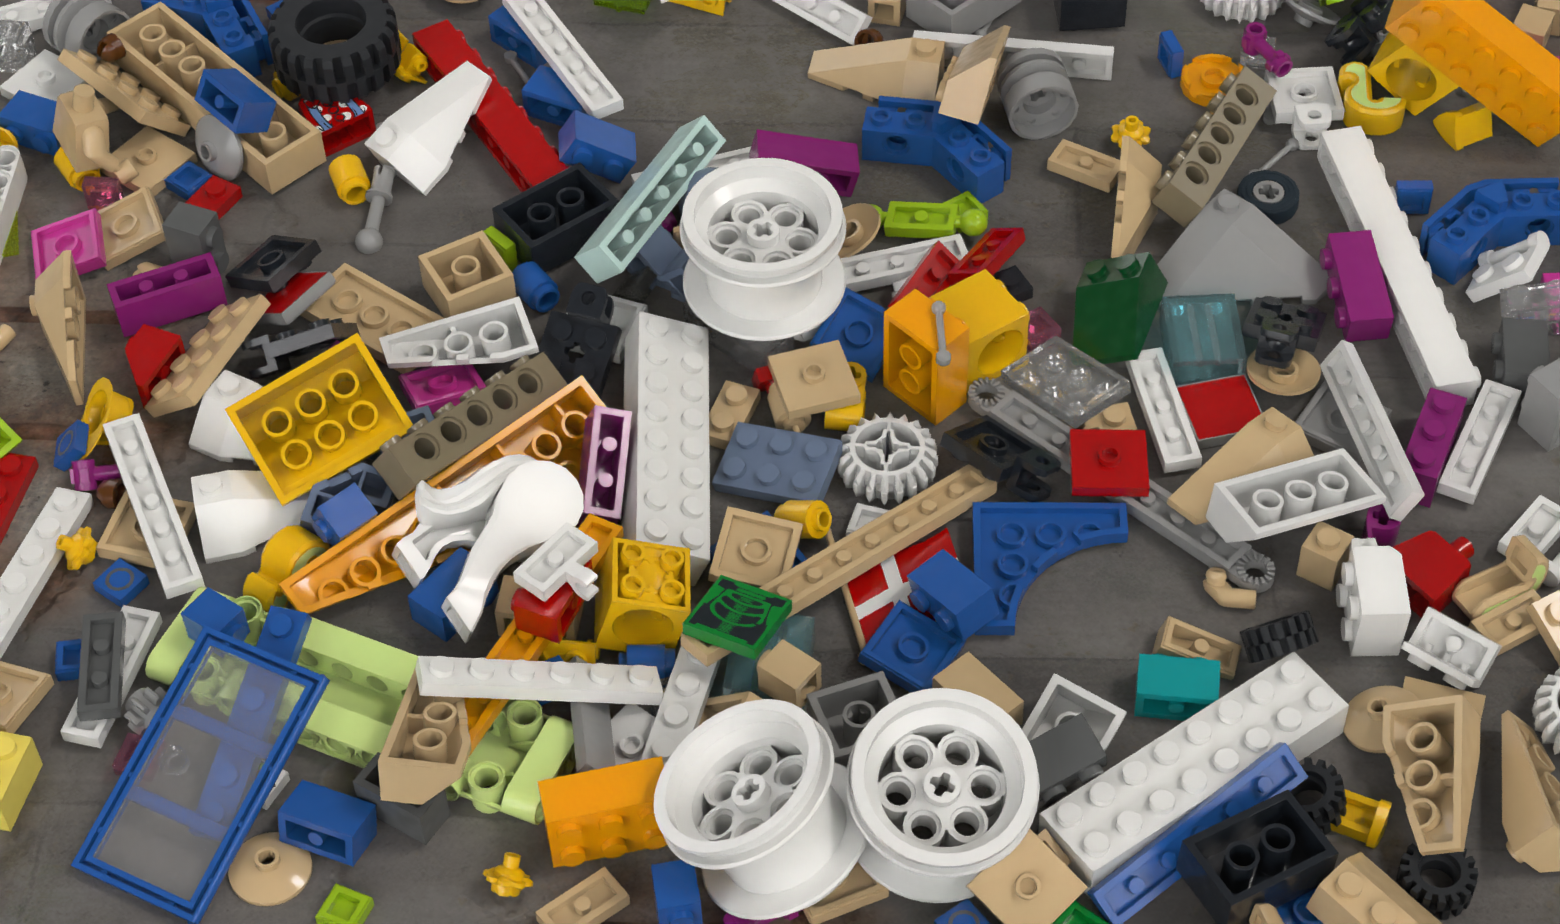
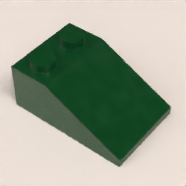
(1117, 306)

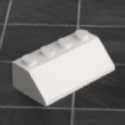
(1291, 496)

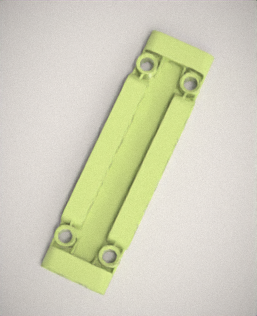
(365, 697)

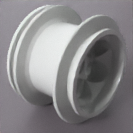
(763, 249)
(933, 727)
(759, 809)

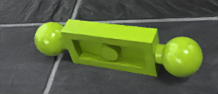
(930, 220)

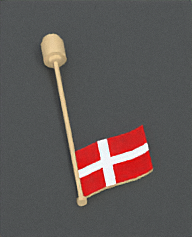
(878, 589)

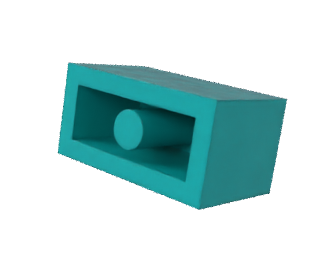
(1175, 686)

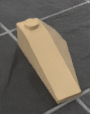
(883, 68)
(62, 315)
(1259, 445)
(424, 747)
(1435, 767)
(1529, 797)

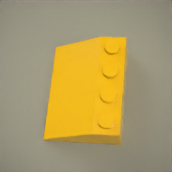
(319, 419)

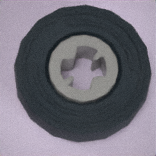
(1279, 188)

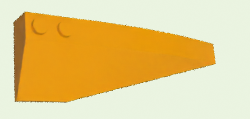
(365, 558)

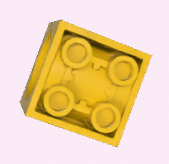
(1409, 75)
(995, 322)
(642, 595)

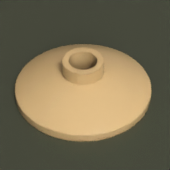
(861, 228)
(1294, 380)
(1365, 719)
(271, 882)

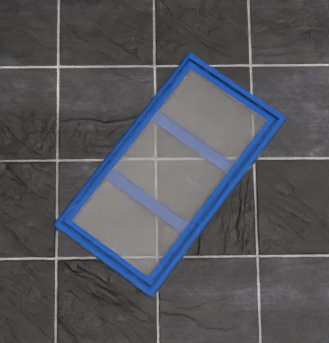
(200, 774)

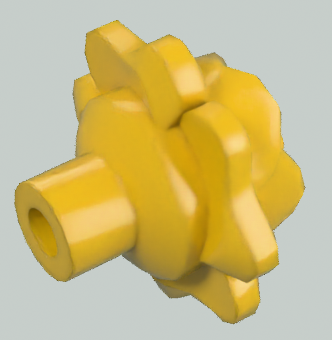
(1131, 127)
(78, 548)
(508, 878)

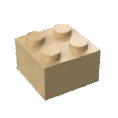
(466, 275)

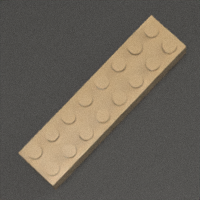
(170, 61)

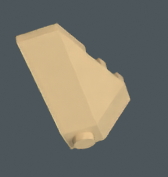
(1135, 191)

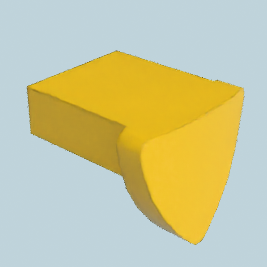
(1464, 125)
(1364, 819)

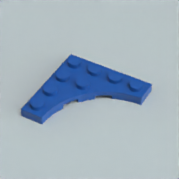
(1025, 538)

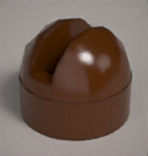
(868, 36)
(111, 48)
(110, 492)

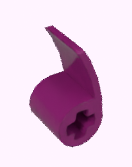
(1380, 526)

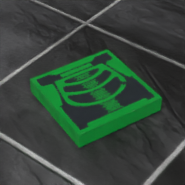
(737, 617)

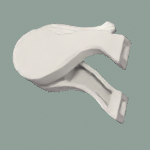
(499, 515)

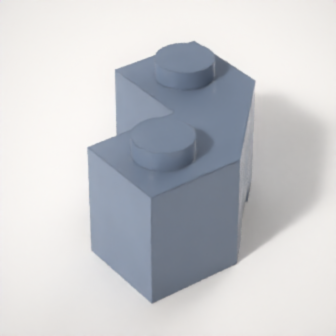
(666, 261)
(366, 479)

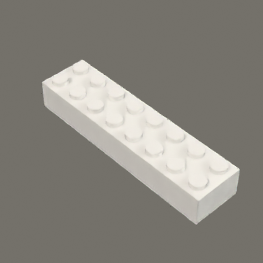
(669, 436)
(1173, 774)

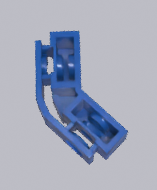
(228, 25)
(936, 140)
(1488, 217)

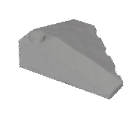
(1242, 253)

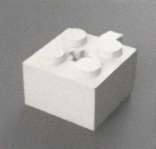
(1373, 599)

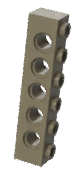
(1213, 146)
(466, 425)

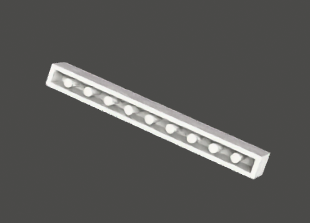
(1418, 306)

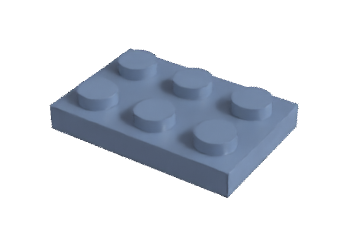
(777, 464)

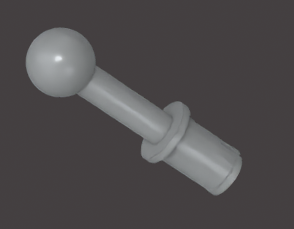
(379, 195)

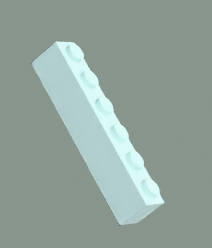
(649, 200)

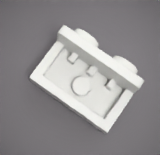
(1451, 648)

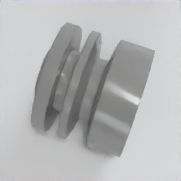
(80, 24)
(1036, 93)

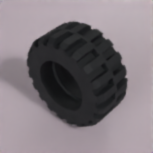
(338, 69)

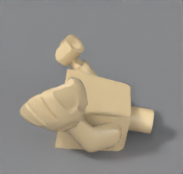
(84, 132)

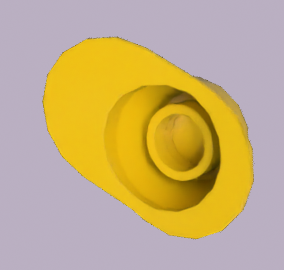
(103, 407)

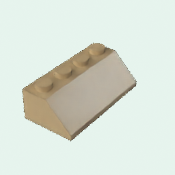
(972, 77)
(1365, 895)

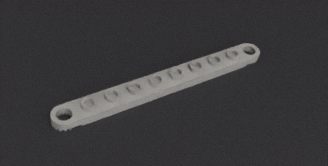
(1053, 437)

